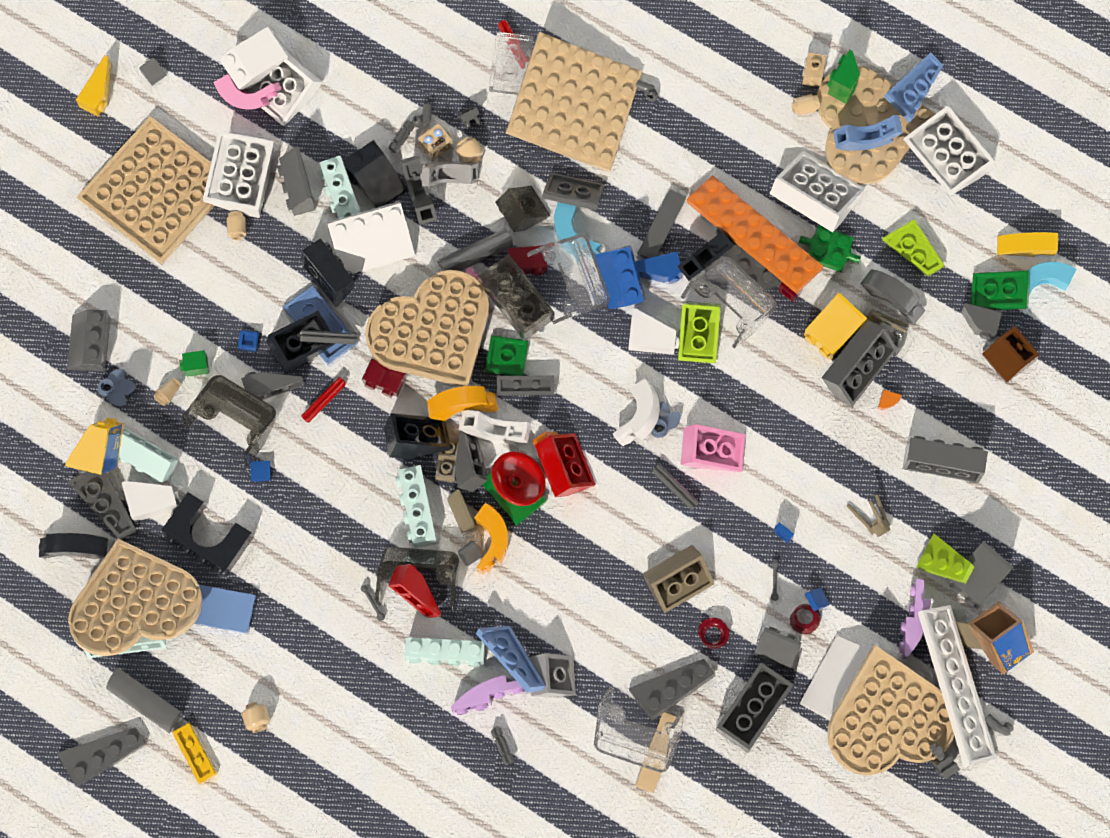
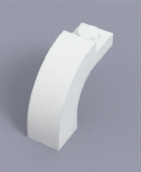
(645, 416)
(494, 430)

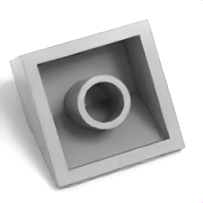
(556, 673)

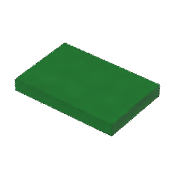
(1001, 290)
(514, 512)

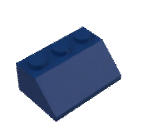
(620, 277)

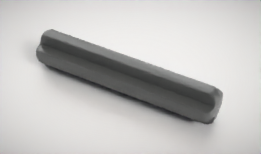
(328, 337)
(675, 487)

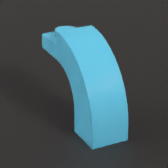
(563, 221)
(1051, 273)

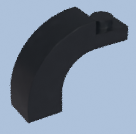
(705, 256)
(73, 545)

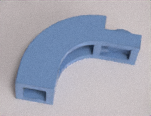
(867, 137)

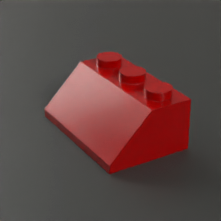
(564, 464)

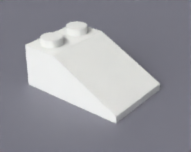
(254, 59)

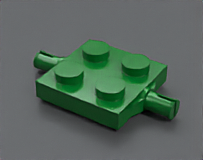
(830, 248)

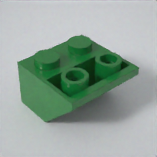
(844, 79)

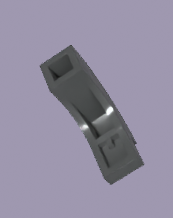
(419, 194)
(895, 292)

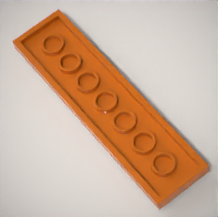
(754, 234)

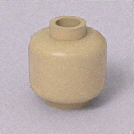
(469, 150)
(255, 717)

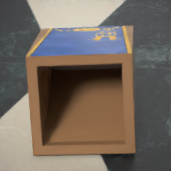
(1001, 637)

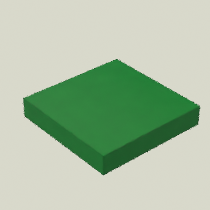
(506, 356)

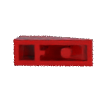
(414, 589)

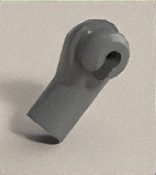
(998, 727)

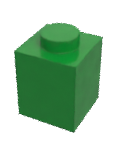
(194, 363)

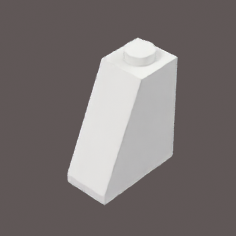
(651, 335)
(149, 499)

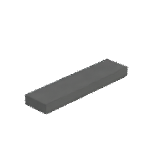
(662, 225)

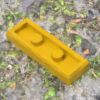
(194, 753)

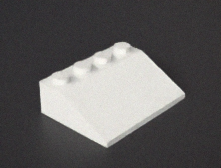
(297, 89)
(949, 151)
(239, 173)
(816, 191)
(371, 238)
(834, 676)

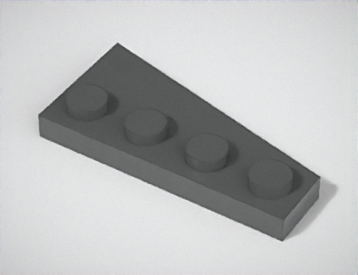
(104, 500)
(670, 688)
(98, 755)

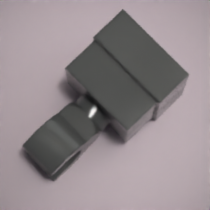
(943, 763)

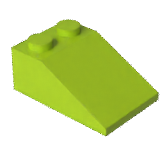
(699, 331)

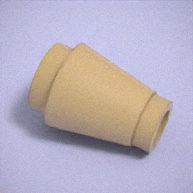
(167, 391)

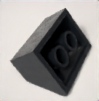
(328, 271)

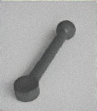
(774, 596)
(380, 616)

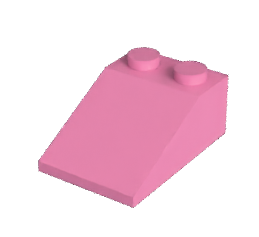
(712, 448)

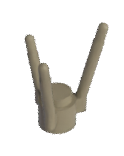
(877, 317)
(880, 525)

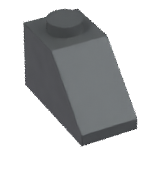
(982, 320)

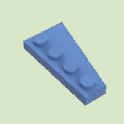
(913, 87)
(510, 653)

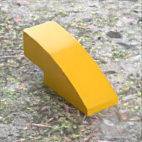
(1028, 244)

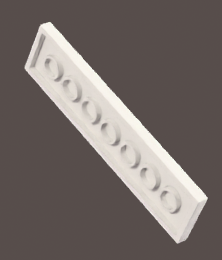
(957, 685)

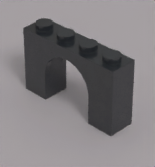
(221, 556)

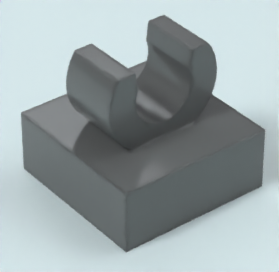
(468, 114)

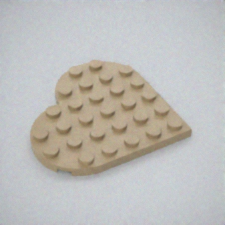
(865, 109)
(434, 331)
(133, 598)
(887, 717)

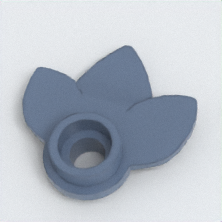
(119, 387)
(666, 421)

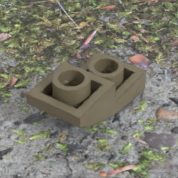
(446, 463)

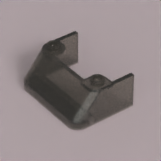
(238, 404)
(444, 562)

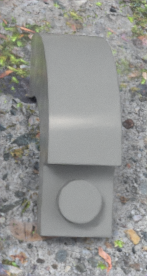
(449, 172)

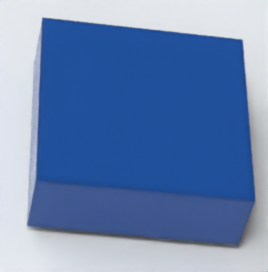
(248, 340)
(260, 471)
(784, 533)
(817, 599)

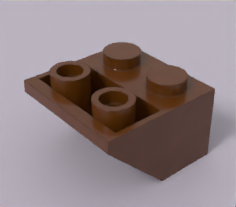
(1010, 354)

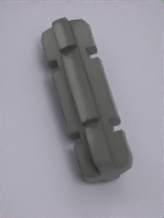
(401, 136)
(502, 745)

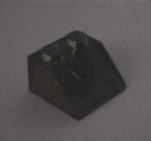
(522, 208)

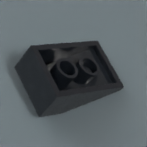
(374, 174)
(288, 348)
(415, 436)

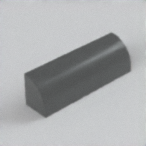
(477, 251)
(143, 700)

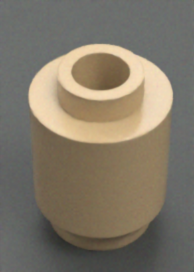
(805, 104)
(236, 225)

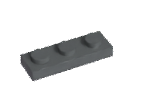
(525, 385)

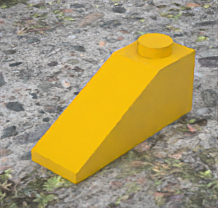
(95, 92)

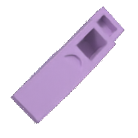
(912, 627)
(479, 696)

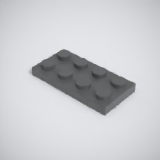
(751, 266)

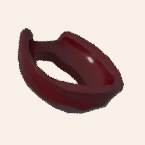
(714, 622)
(805, 628)

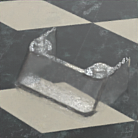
(579, 274)
(737, 291)
(634, 741)

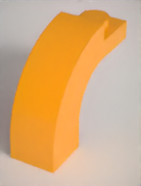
(461, 399)
(494, 524)

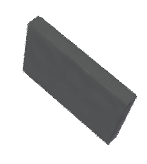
(573, 191)

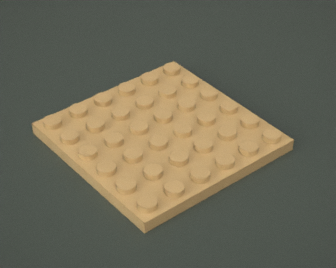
(573, 102)
(151, 190)

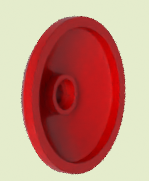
(523, 473)

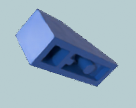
(660, 268)

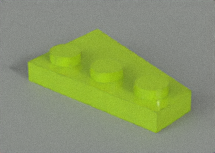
(914, 247)
(944, 561)

